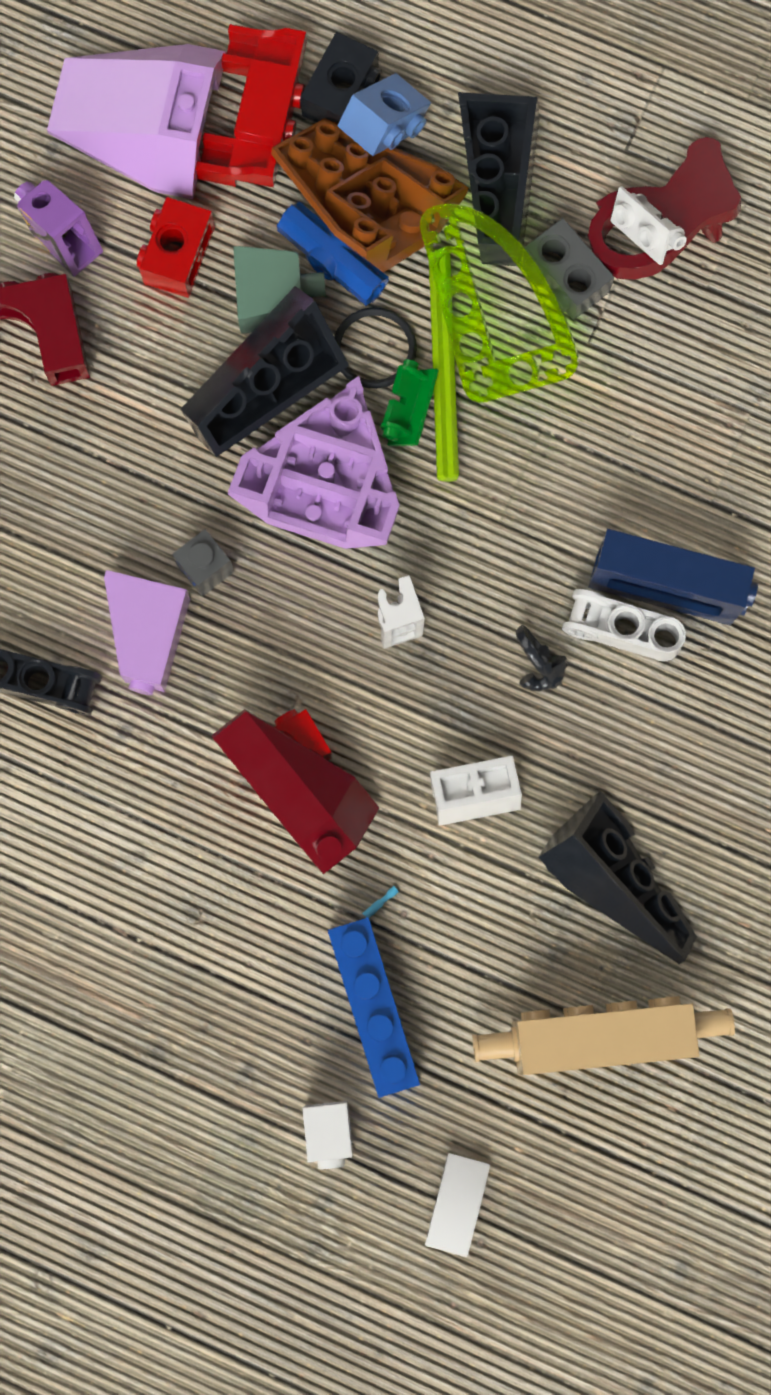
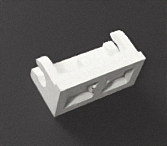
(403, 619)
(476, 790)

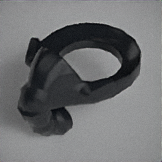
(549, 666)

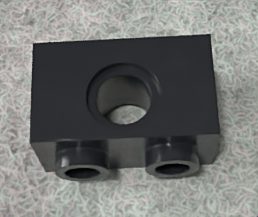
(342, 62)

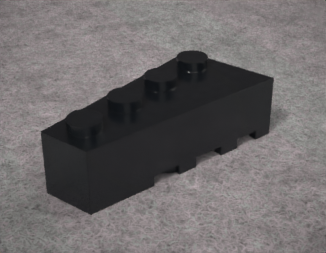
(500, 160)
(265, 374)

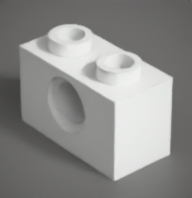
(328, 1134)

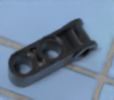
(62, 684)

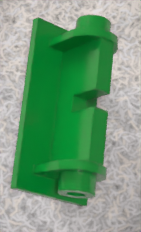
(406, 418)

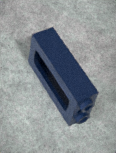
(673, 577)

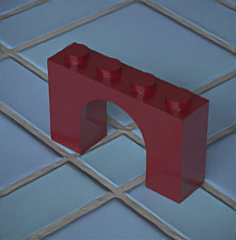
(51, 312)

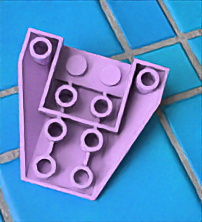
(139, 111)

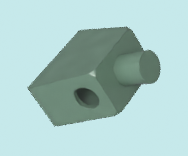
(265, 279)

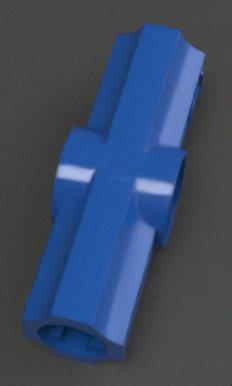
(330, 254)

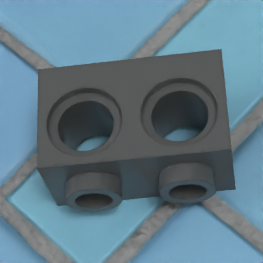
(576, 265)

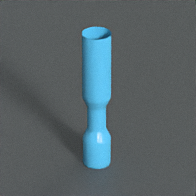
(379, 903)

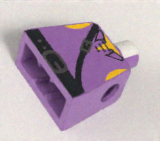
(50, 216)

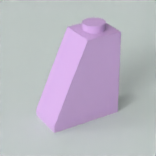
(145, 628)

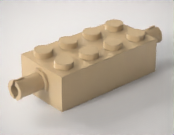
(604, 1039)

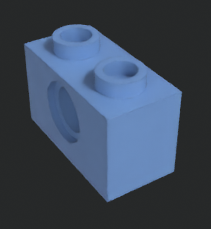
(384, 114)

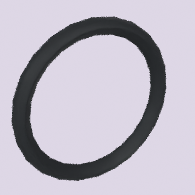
(374, 311)

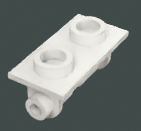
(644, 227)

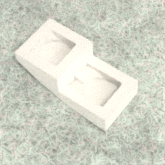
(457, 1205)

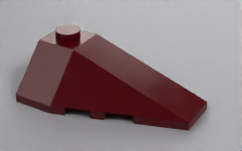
(310, 796)

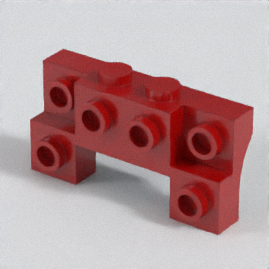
(266, 109)

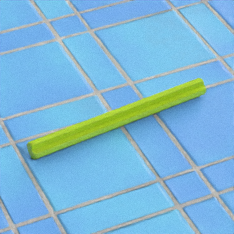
(445, 387)

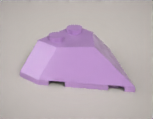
(323, 475)

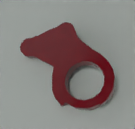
(694, 198)

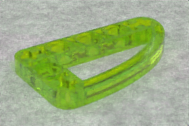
(475, 322)

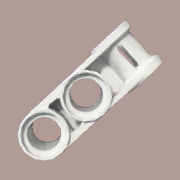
(605, 612)

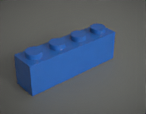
(373, 1007)

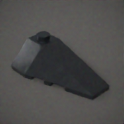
(603, 868)

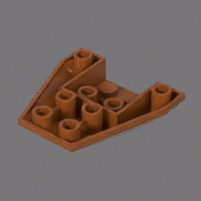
(365, 198)

